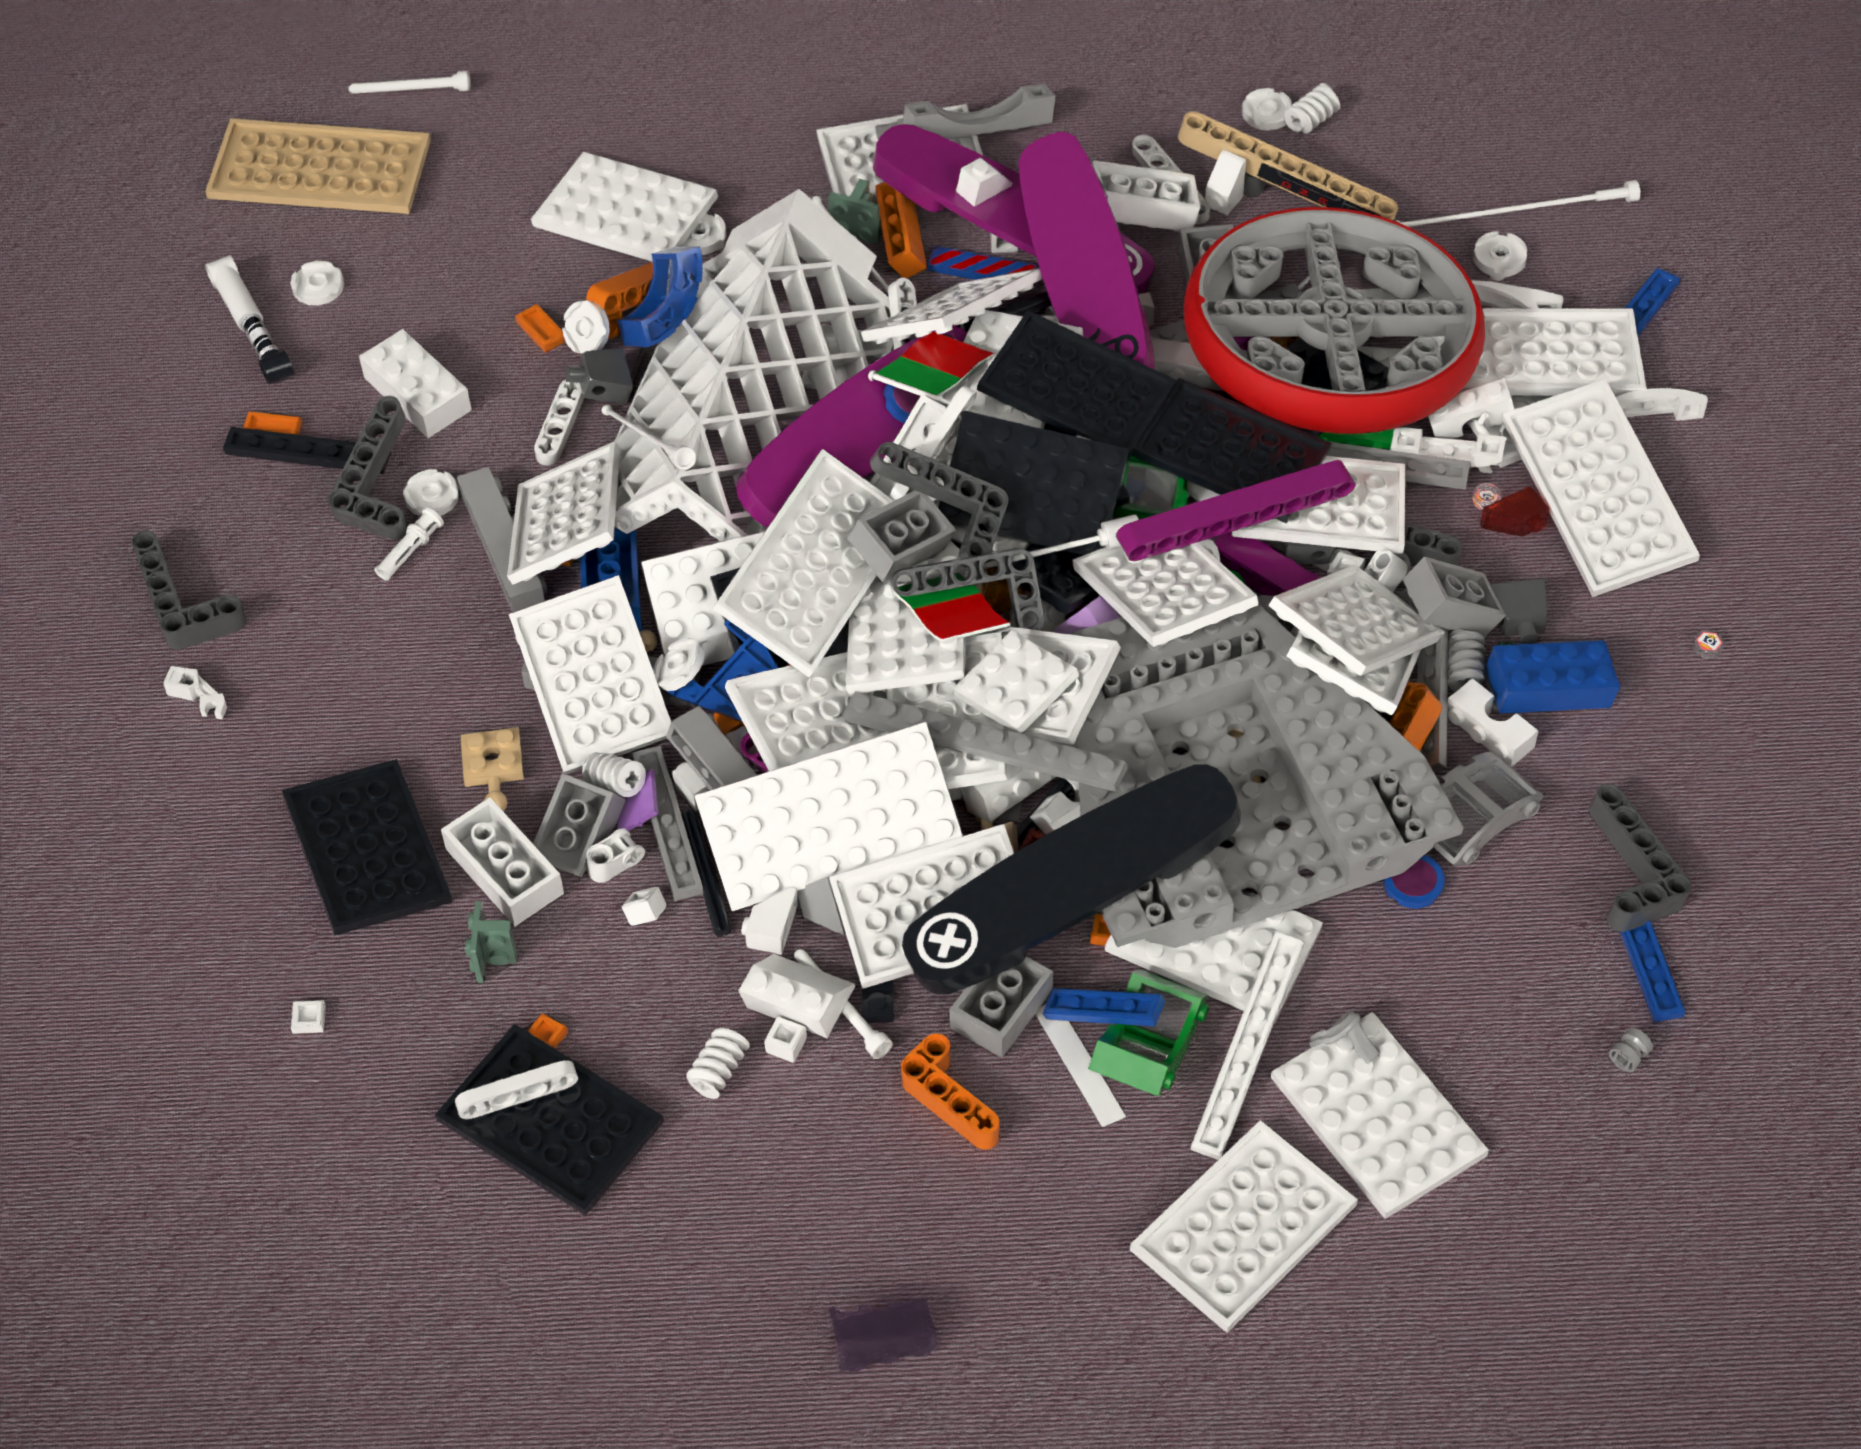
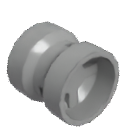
(1627, 1053)

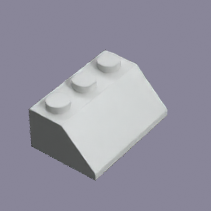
(995, 798)
(796, 993)

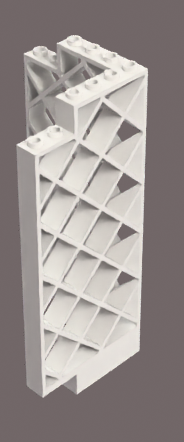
(689, 371)

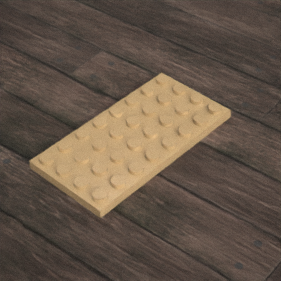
(318, 166)

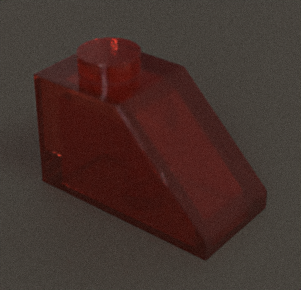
(1516, 514)

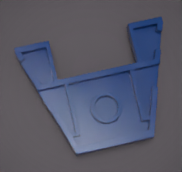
(747, 660)

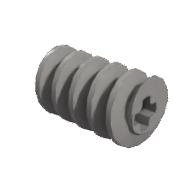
(1465, 658)

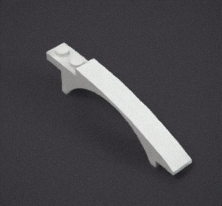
(1491, 294)

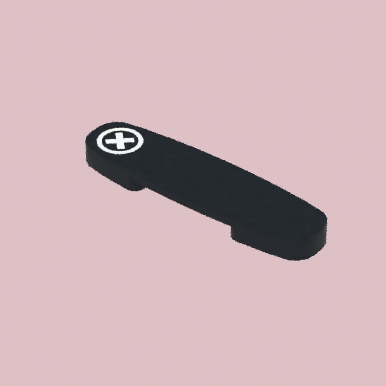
(1070, 877)

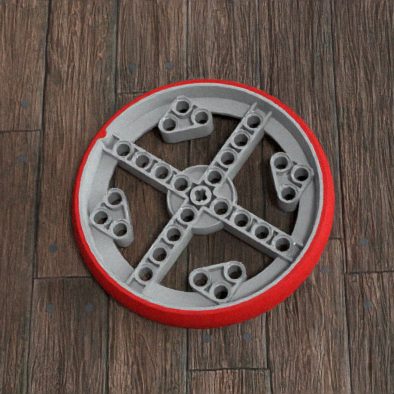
(1334, 320)

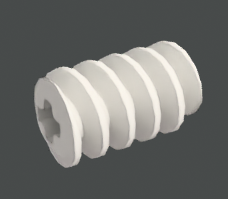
(1312, 109)
(614, 773)
(717, 1061)

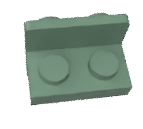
(857, 212)
(490, 942)

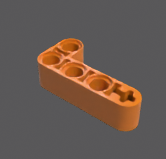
(621, 293)
(1416, 713)
(978, 1124)

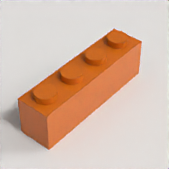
(900, 231)

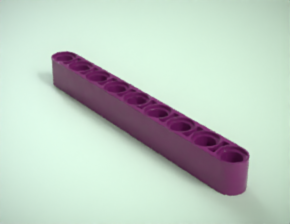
(1235, 510)

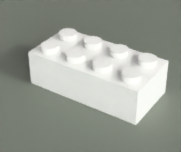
(1149, 196)
(421, 384)
(502, 861)

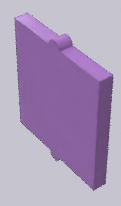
(640, 806)

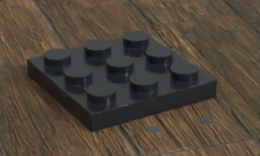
(1058, 580)

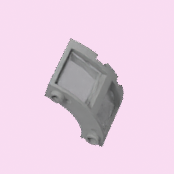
(1486, 800)

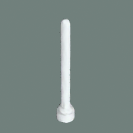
(457, 81)
(876, 1042)

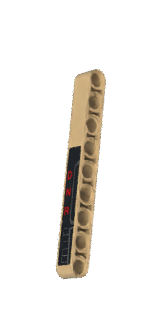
(1282, 167)

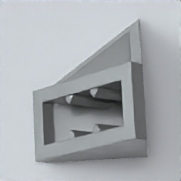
(820, 905)

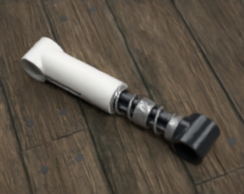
(226, 278)

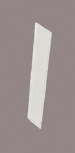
(1077, 1062)

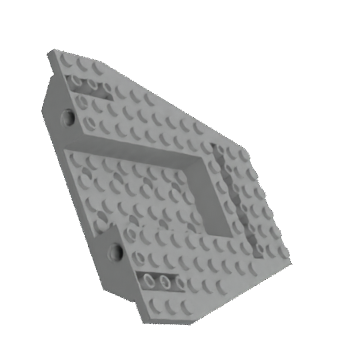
(1333, 768)

